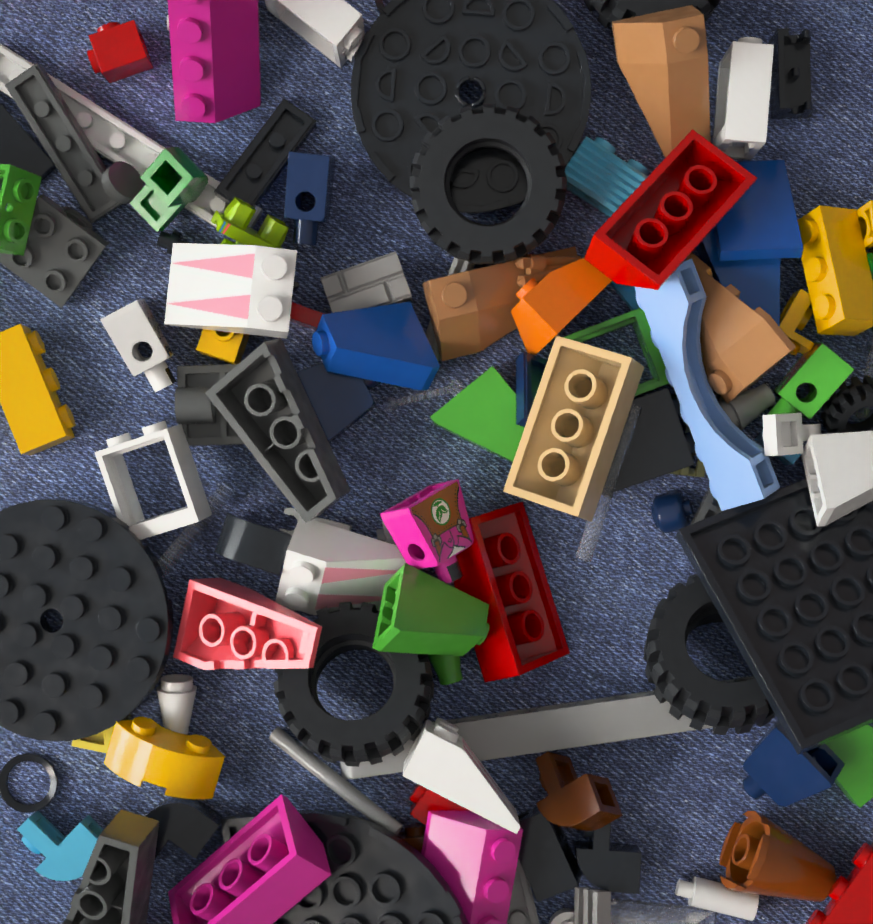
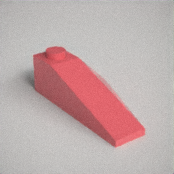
(242, 629)

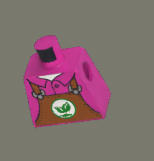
(432, 528)

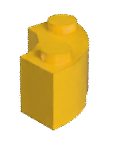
(169, 759)

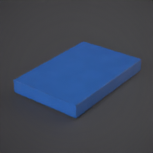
(763, 219)

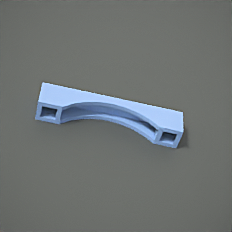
(731, 459)

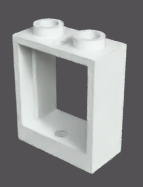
(326, 24)
(743, 98)
(122, 490)

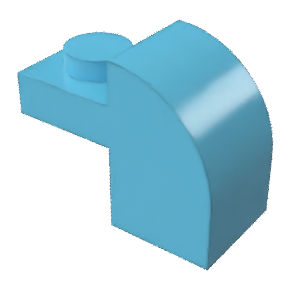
(64, 855)

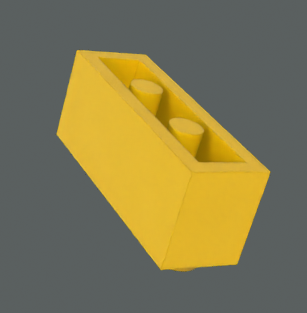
(837, 271)
(30, 393)

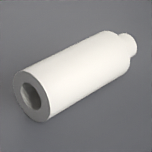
(717, 898)

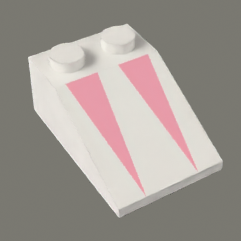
(231, 288)
(334, 567)
(451, 769)

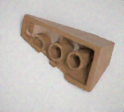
(667, 71)
(475, 306)
(734, 339)

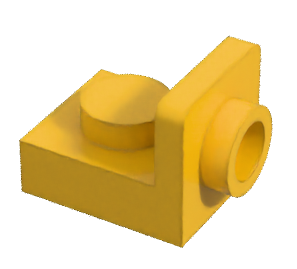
(796, 315)

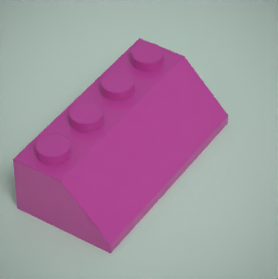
(214, 58)
(475, 861)
(254, 872)

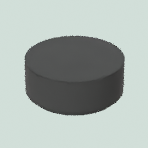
(121, 182)

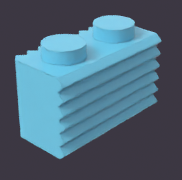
(602, 176)

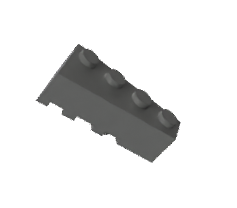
(280, 428)
(118, 874)

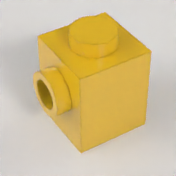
(223, 345)

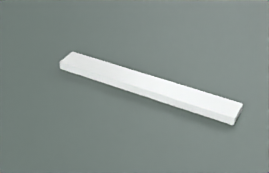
(113, 136)

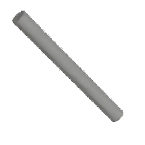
(334, 780)

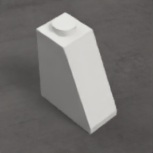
(838, 473)

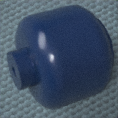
(671, 511)

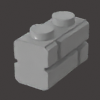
(367, 285)

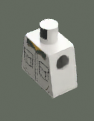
(135, 325)

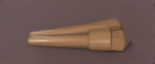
(538, 266)

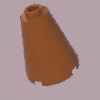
(772, 862)

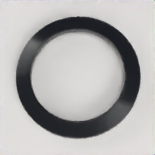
(10, 800)

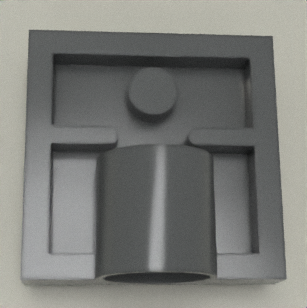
(57, 251)
(196, 412)

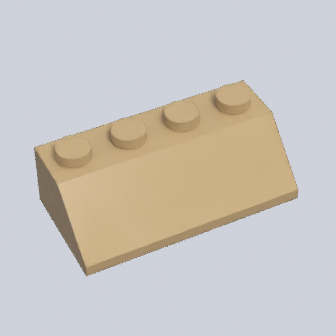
(574, 427)

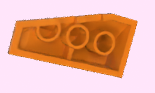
(555, 301)

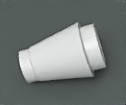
(176, 701)

